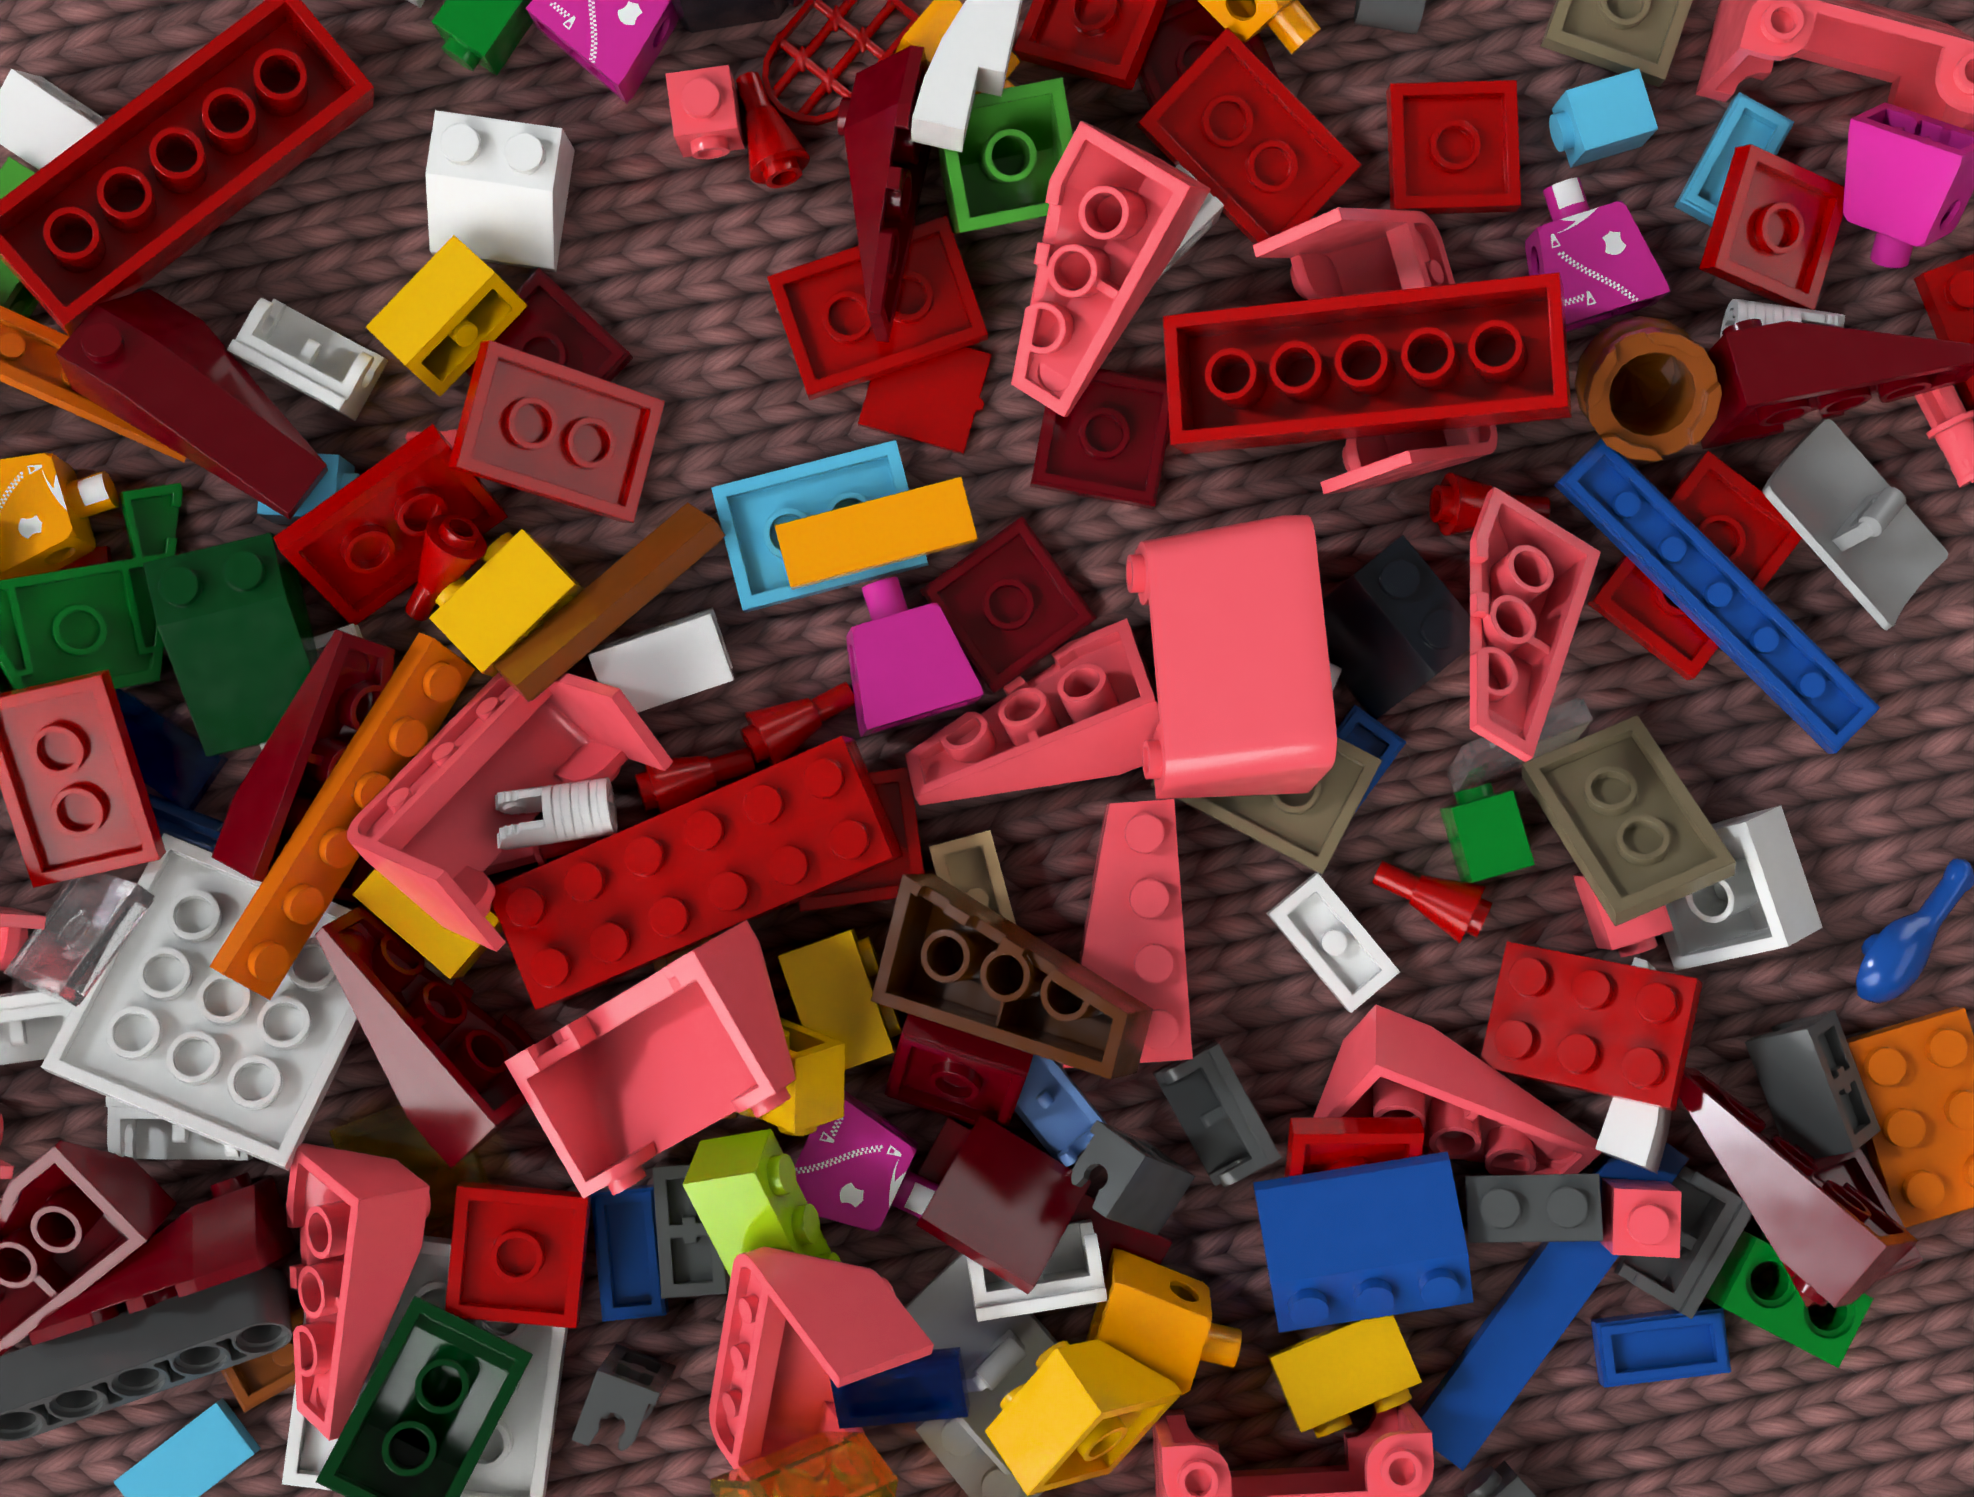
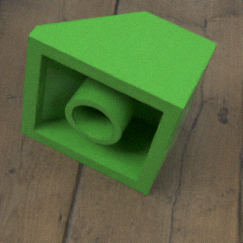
(1007, 156)

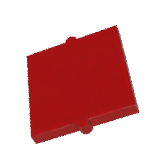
(929, 400)

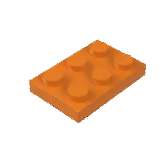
(1924, 1103)

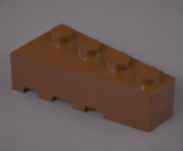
(997, 981)

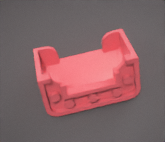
(1920, 56)
(1237, 660)
(659, 1063)
(1381, 1460)

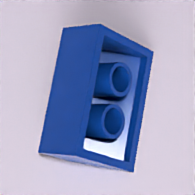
(1364, 1242)

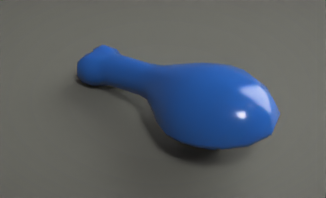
(1903, 947)

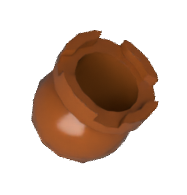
(1647, 388)

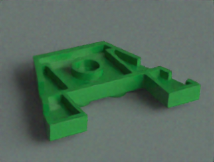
(93, 614)

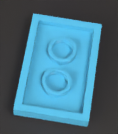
(756, 504)

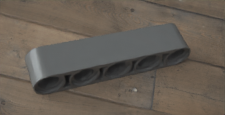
(142, 1353)

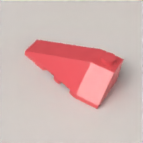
(1103, 247)
(1523, 615)
(1060, 727)
(1465, 1106)
(358, 1244)

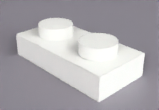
(1333, 942)

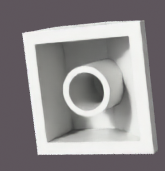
(498, 188)
(1754, 910)

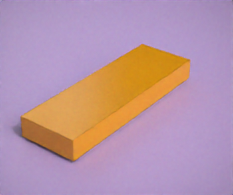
(876, 533)

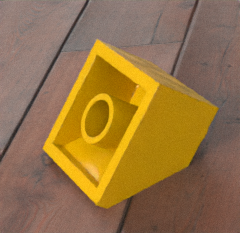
(1078, 1415)

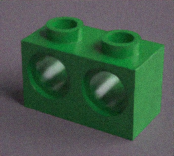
(1780, 1306)

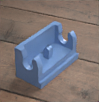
(1056, 1110)

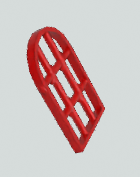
(828, 77)

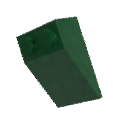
(233, 637)
(425, 1409)

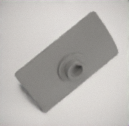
(1854, 521)
(994, 1352)

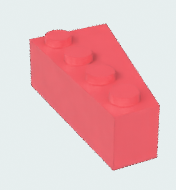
(1137, 921)

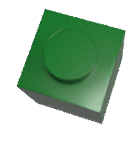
(482, 31)
(1486, 833)

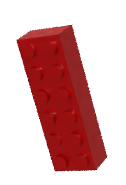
(179, 160)
(1368, 365)
(695, 872)

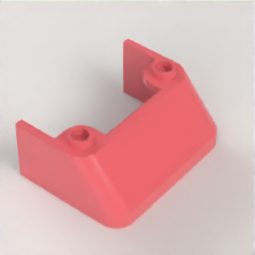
(1372, 253)
(438, 818)
(790, 1331)

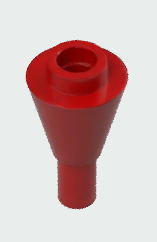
(773, 149)
(1460, 500)
(448, 552)
(780, 729)
(689, 778)
(1447, 903)

